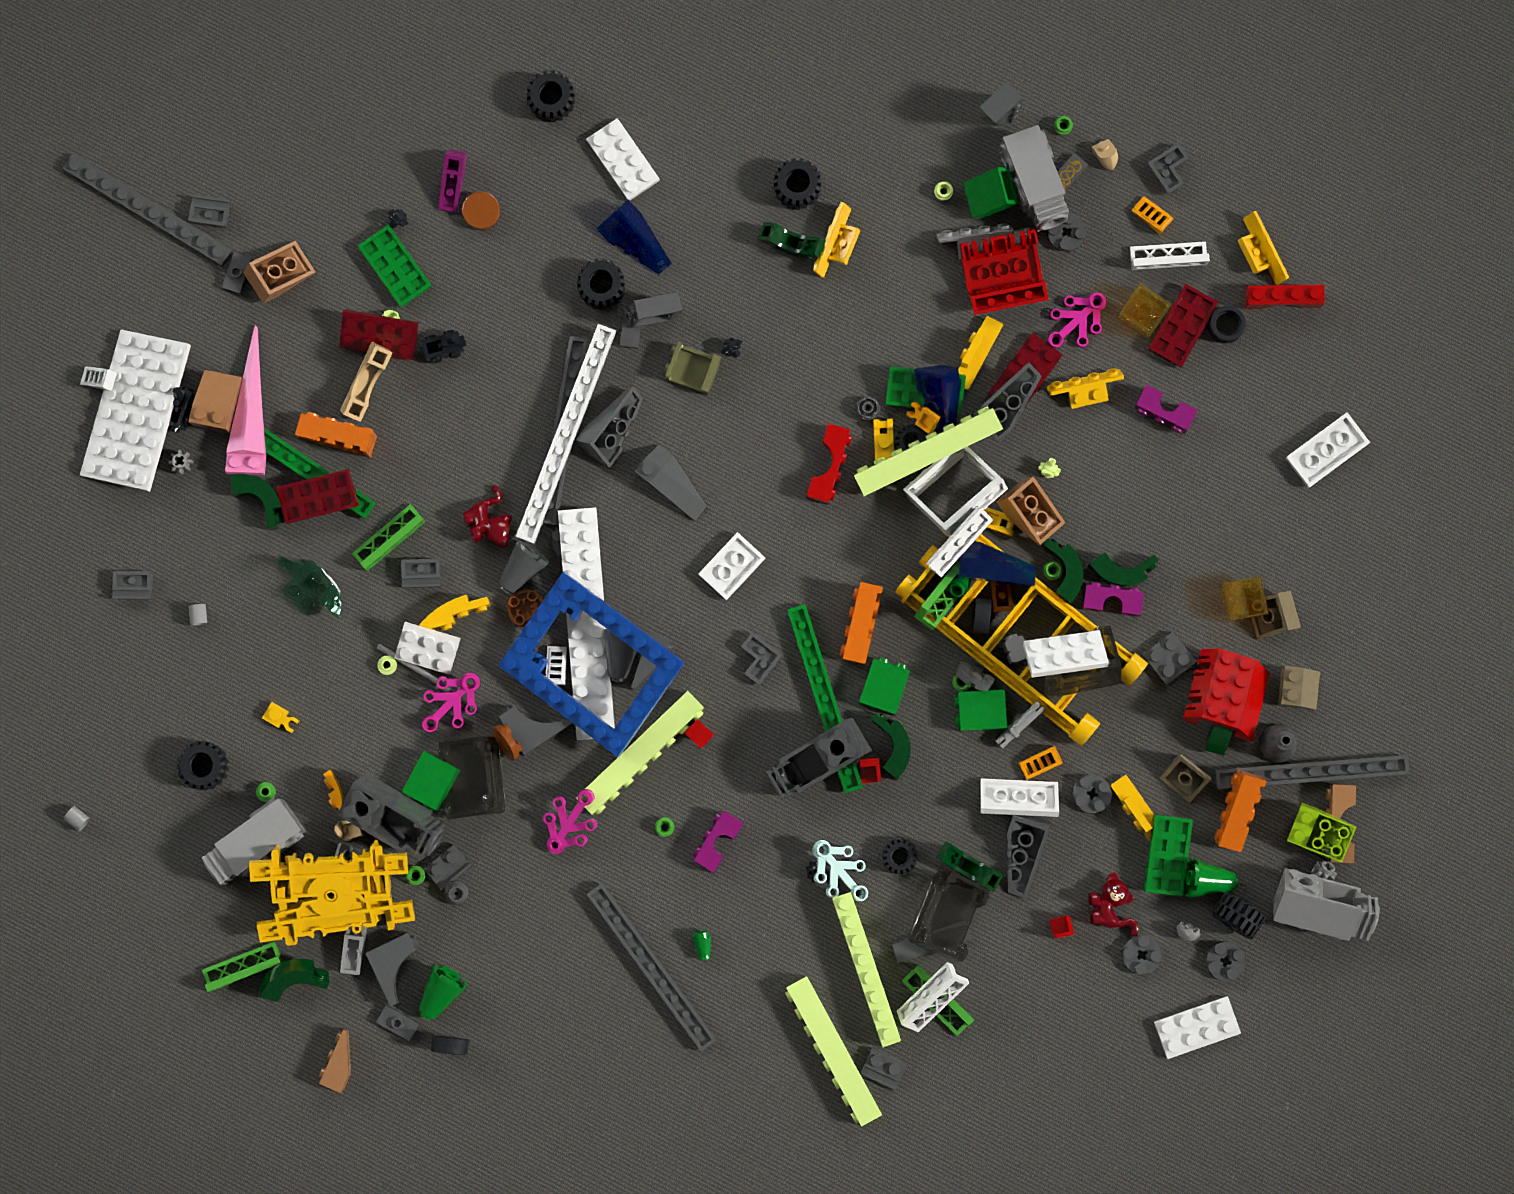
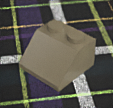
(1281, 616)
(1298, 688)

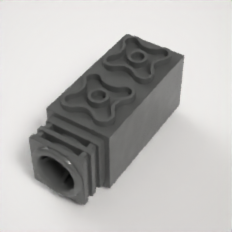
(818, 759)
(391, 817)

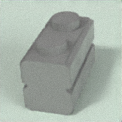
(1014, 649)

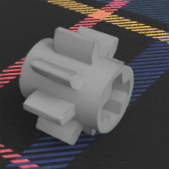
(185, 466)
(1324, 870)

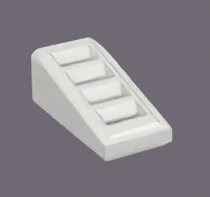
(107, 380)
(558, 681)

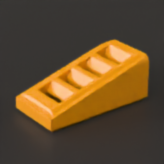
(1153, 224)
(1058, 761)

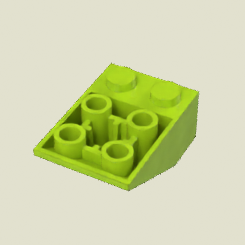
(1321, 832)

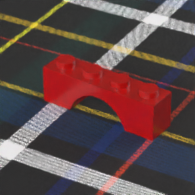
(1278, 295)
(821, 487)

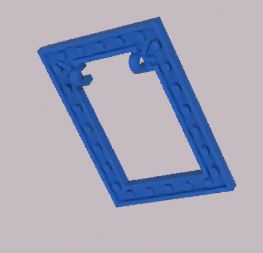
(574, 598)

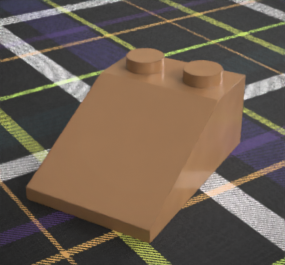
(278, 271)
(215, 401)
(1031, 510)

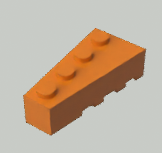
(336, 434)
(862, 623)
(1239, 810)

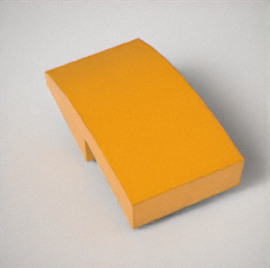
(337, 795)

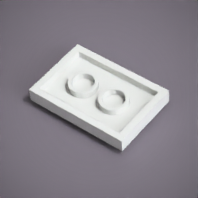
(731, 566)
(427, 648)

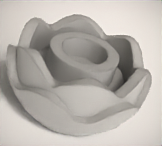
(1188, 931)

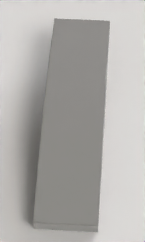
(353, 951)

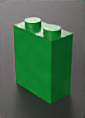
(990, 193)
(884, 686)
(980, 710)
(430, 781)

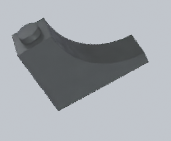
(529, 732)
(387, 961)

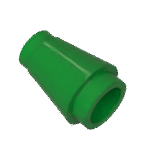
(959, 587)
(702, 943)

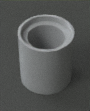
(197, 614)
(76, 818)

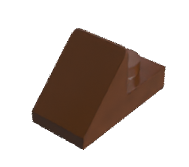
(1001, 597)

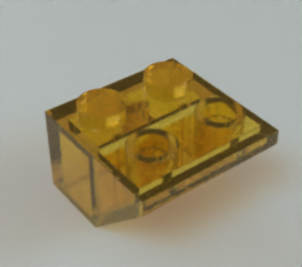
(1243, 599)

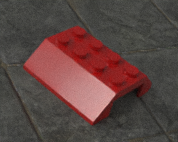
(1003, 273)
(1227, 692)

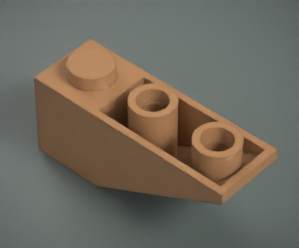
(339, 1068)

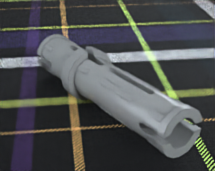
(1022, 722)

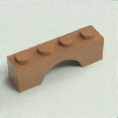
(1340, 799)

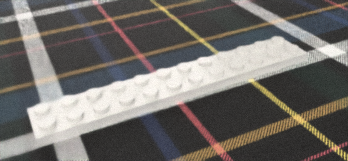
(586, 643)

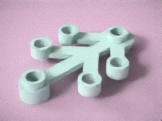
(837, 869)

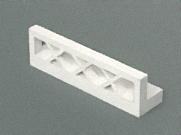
(1169, 260)
(959, 541)
(927, 997)

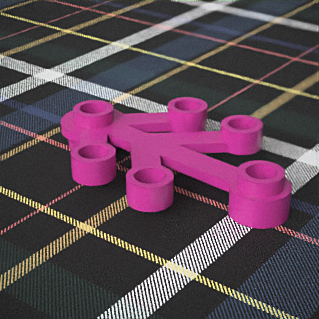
(1078, 317)
(453, 699)
(568, 823)

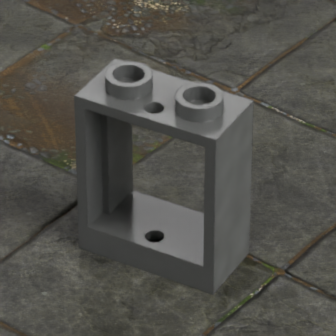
(654, 310)

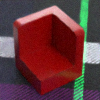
(699, 734)
(870, 770)
(1061, 926)

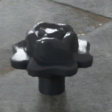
(397, 217)
(731, 347)
(811, 870)

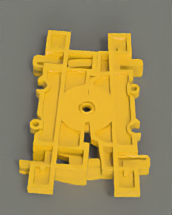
(350, 881)

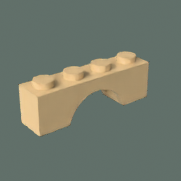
(360, 390)

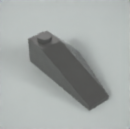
(1011, 399)
(606, 432)
(667, 477)
(1025, 845)

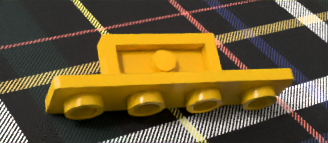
(838, 242)
(1260, 249)
(980, 346)
(1087, 389)
(1134, 805)

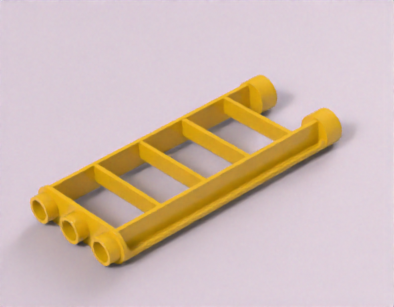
(1078, 732)

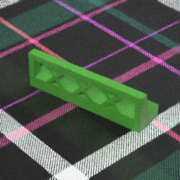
(392, 541)
(934, 598)
(241, 974)
(960, 1012)

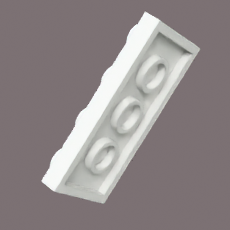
(623, 159)
(1327, 450)
(1065, 653)
(1019, 797)
(1197, 1027)

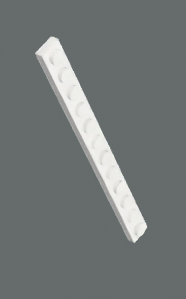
(566, 434)

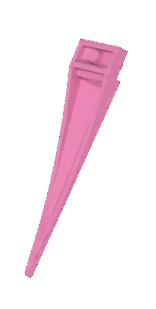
(247, 441)

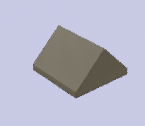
(1185, 778)

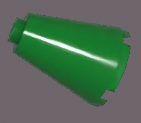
(1208, 879)
(441, 990)

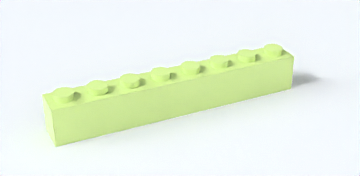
(929, 451)
(644, 749)
(866, 969)
(835, 1053)

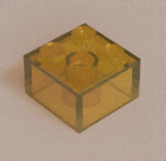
(1143, 311)

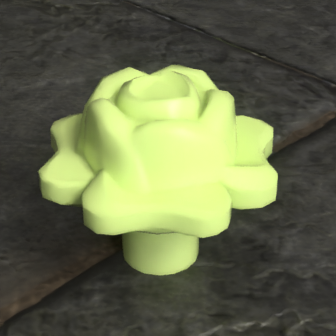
(1049, 468)

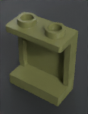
(692, 368)

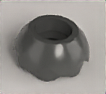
(869, 402)
(450, 890)

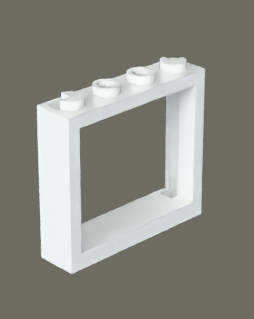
(936, 470)

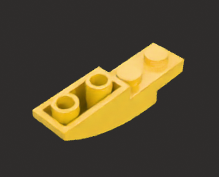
(444, 615)

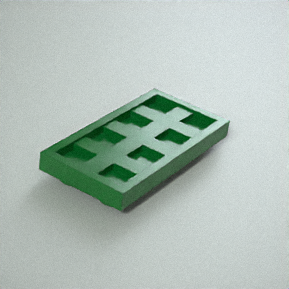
(394, 266)
(903, 389)
(1168, 855)

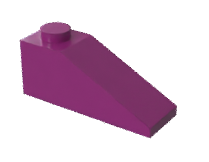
(452, 180)

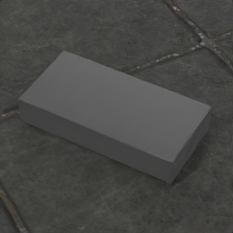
(629, 336)

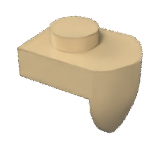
(1106, 154)
(347, 831)

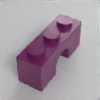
(1150, 405)
(1130, 600)
(724, 826)

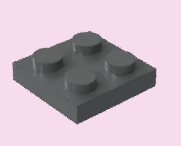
(1169, 658)

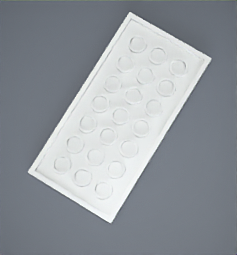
(136, 412)

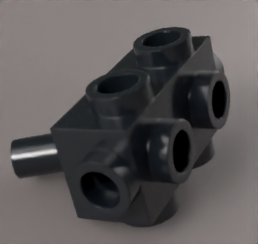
(448, 344)
(182, 409)

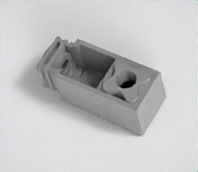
(1035, 177)
(254, 840)
(1324, 906)

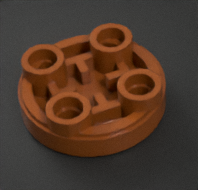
(481, 210)
(523, 606)
(505, 741)

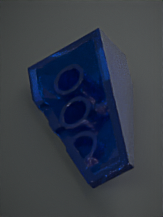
(632, 233)
(940, 392)
(992, 565)

